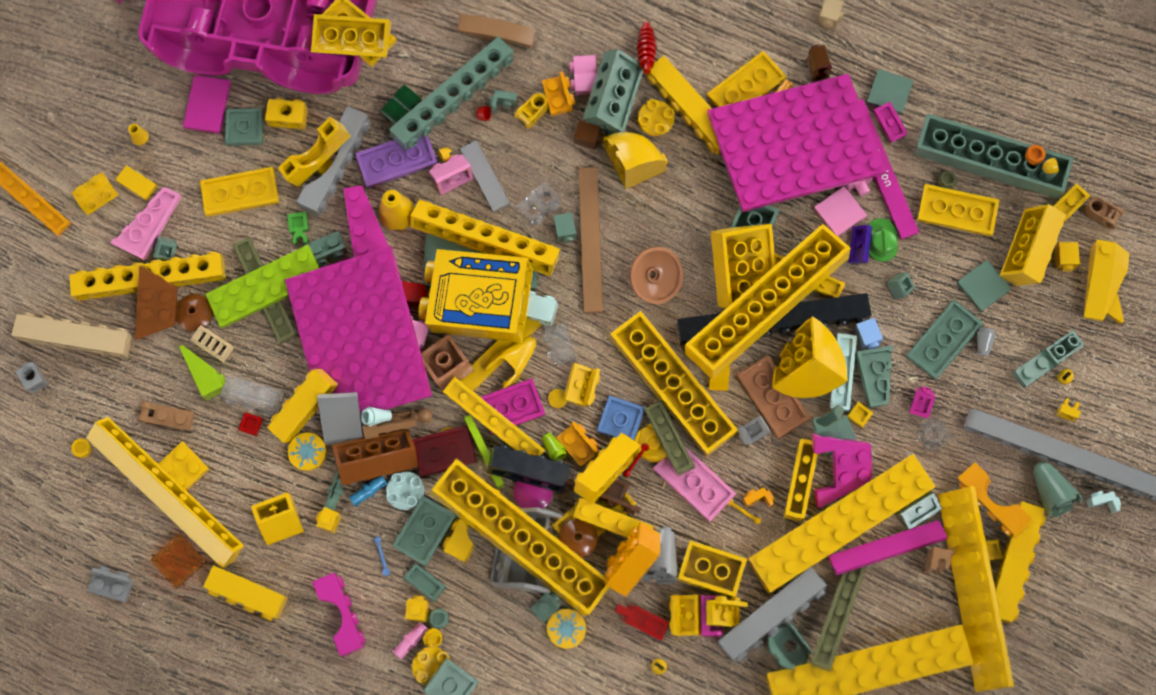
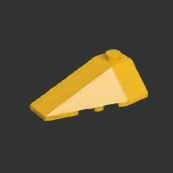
(1105, 274)

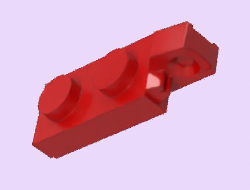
(643, 621)

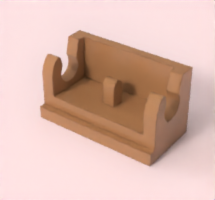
(936, 558)

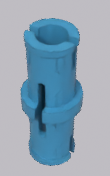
(367, 490)

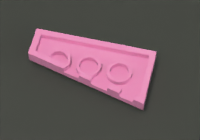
(143, 231)

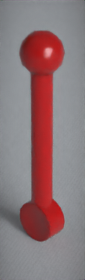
(644, 447)

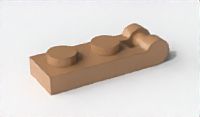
(166, 416)

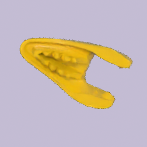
(516, 356)

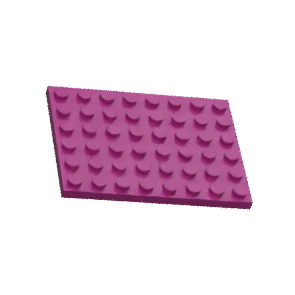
(796, 142)
(361, 329)

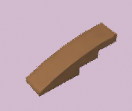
(490, 29)

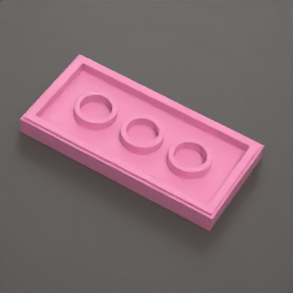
(698, 487)

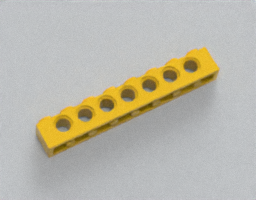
(482, 236)
(119, 286)

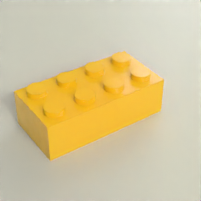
(1032, 245)

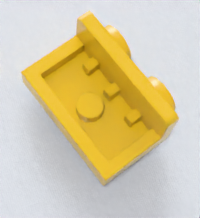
(94, 193)
(581, 385)
(724, 612)
(685, 615)

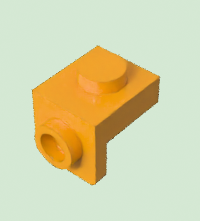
(754, 496)

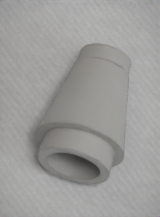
(985, 340)

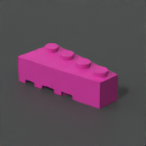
(363, 224)

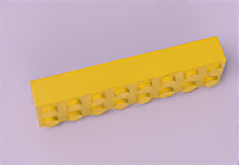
(673, 384)

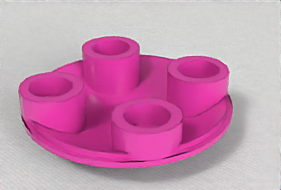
(531, 496)

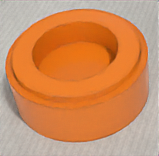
(1035, 154)

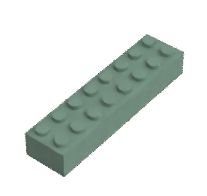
(989, 156)

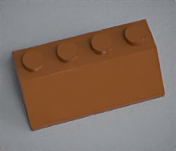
(374, 457)

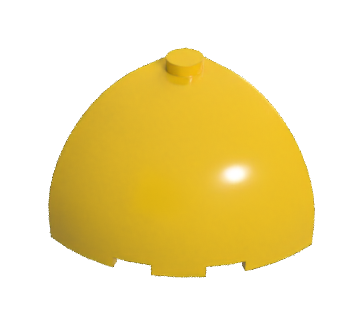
(634, 157)
(810, 363)

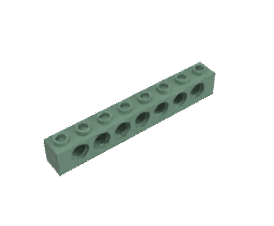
(495, 50)

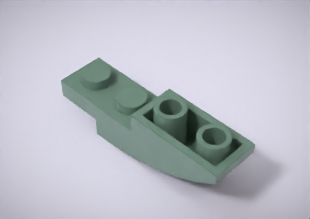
(1048, 359)

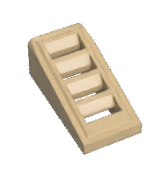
(198, 336)

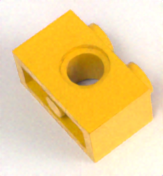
(294, 120)

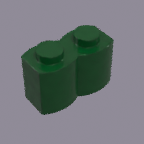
(400, 104)

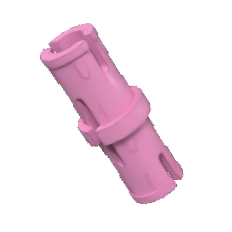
(410, 640)

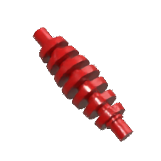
(646, 48)

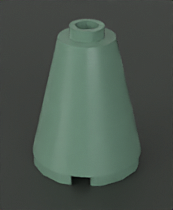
(1054, 490)

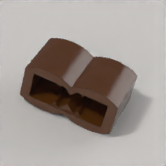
(818, 63)

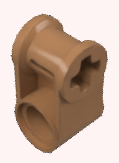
(1106, 215)

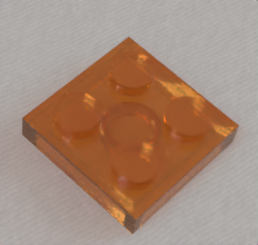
(178, 561)

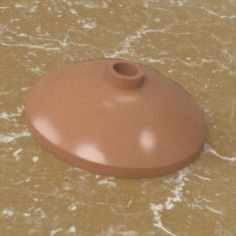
(666, 275)

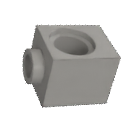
(37, 383)

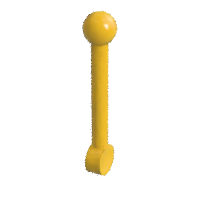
(757, 520)

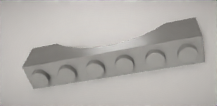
(316, 194)

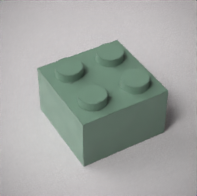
(757, 216)

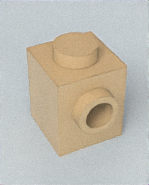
(831, 13)

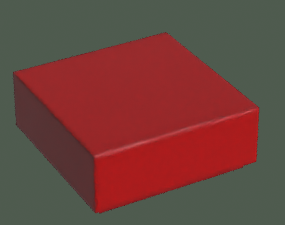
(250, 424)

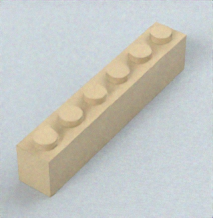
(72, 335)

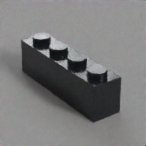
(528, 468)

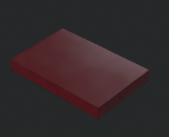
(441, 449)

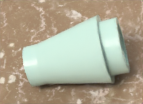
(373, 416)

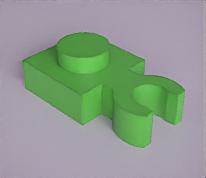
(298, 225)

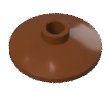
(201, 316)
(589, 537)

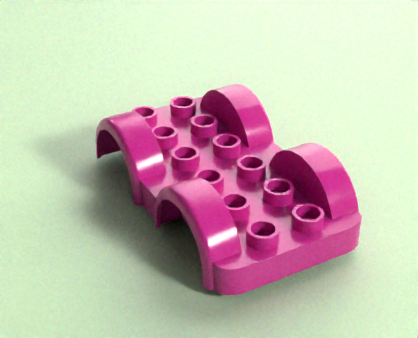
(250, 36)

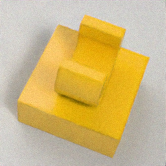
(1067, 412)

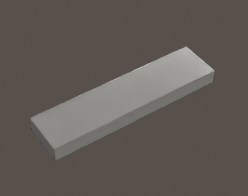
(485, 176)

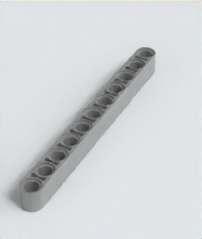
(1061, 453)

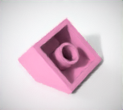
(451, 173)

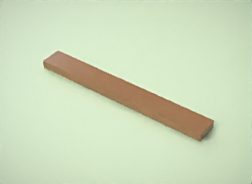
(590, 240)

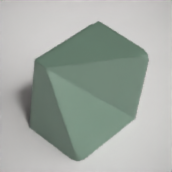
(164, 248)
(900, 285)

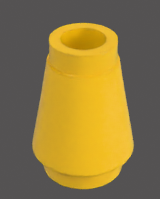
(137, 134)

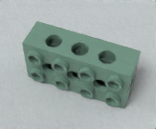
(613, 92)

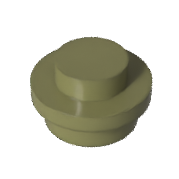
(947, 180)

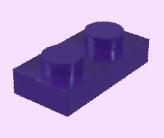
(860, 244)

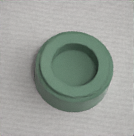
(439, 618)

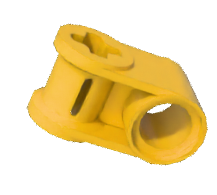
(529, 112)

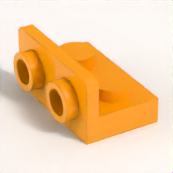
(557, 95)
(578, 444)

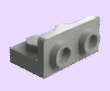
(110, 585)

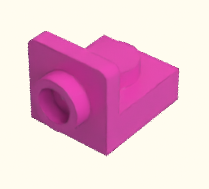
(922, 402)

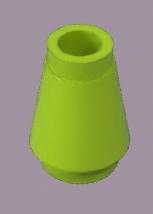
(554, 448)

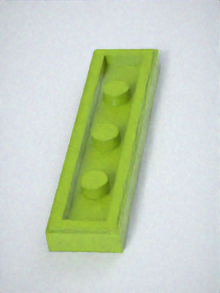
(482, 448)

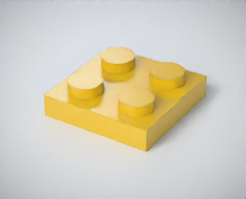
(184, 466)

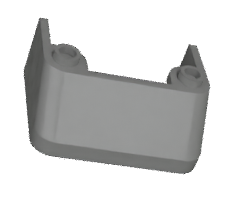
(511, 575)

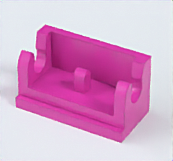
(708, 630)

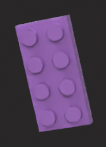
(391, 162)

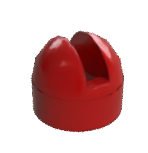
(483, 113)

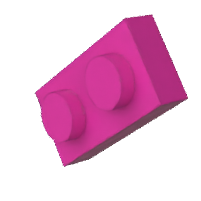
(890, 122)

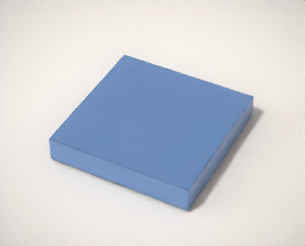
(620, 417)

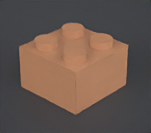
(445, 361)

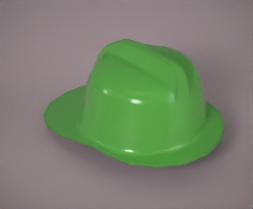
(883, 240)

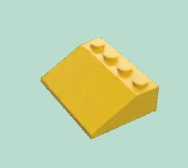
(740, 259)

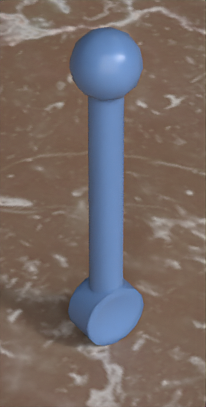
(386, 572)

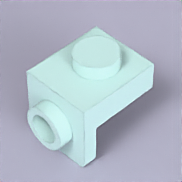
(1100, 498)

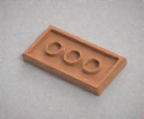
(779, 410)

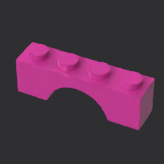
(348, 637)

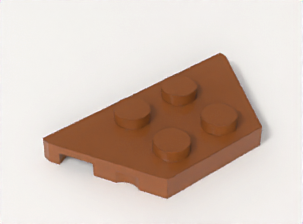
(154, 304)

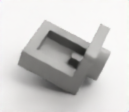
(753, 431)

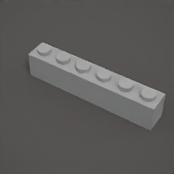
(772, 615)

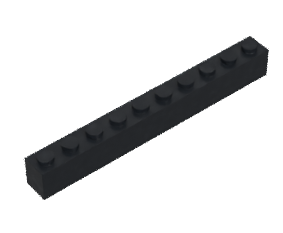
(828, 311)

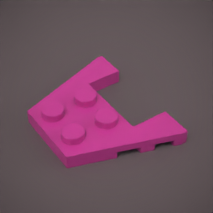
(850, 466)

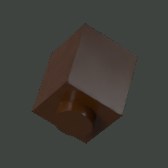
(588, 135)

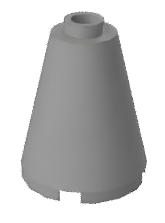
(665, 566)

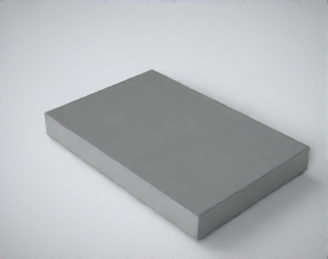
(340, 417)

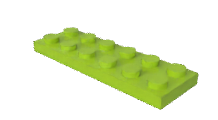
(259, 288)

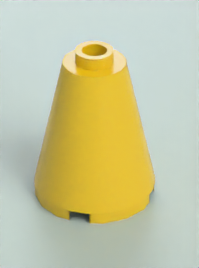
(395, 210)

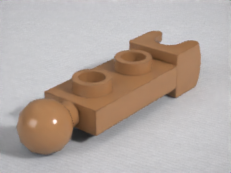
(399, 421)

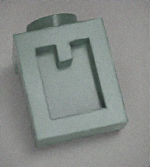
(505, 99)
(546, 606)

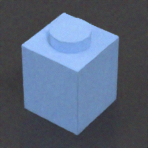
(868, 334)

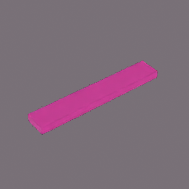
(887, 547)

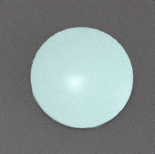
(404, 490)

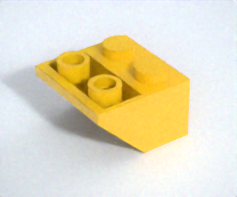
(277, 518)

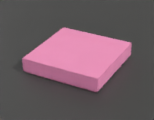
(840, 211)

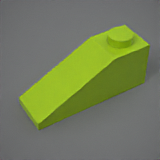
(206, 377)

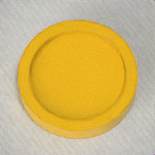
(556, 398)

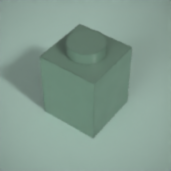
(565, 227)

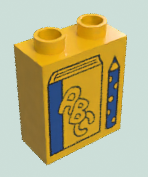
(477, 295)

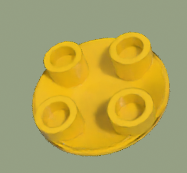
(656, 117)
(427, 662)

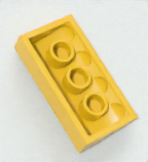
(351, 36)

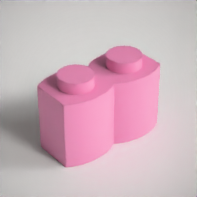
(584, 74)

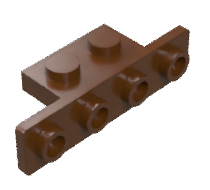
(614, 496)

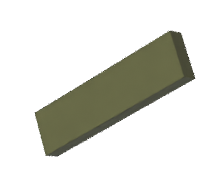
(669, 438)

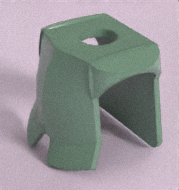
(833, 425)
(789, 659)

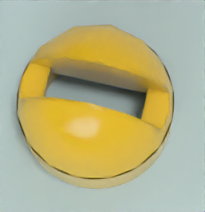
(444, 154)
(1050, 166)
(1068, 380)
(655, 669)

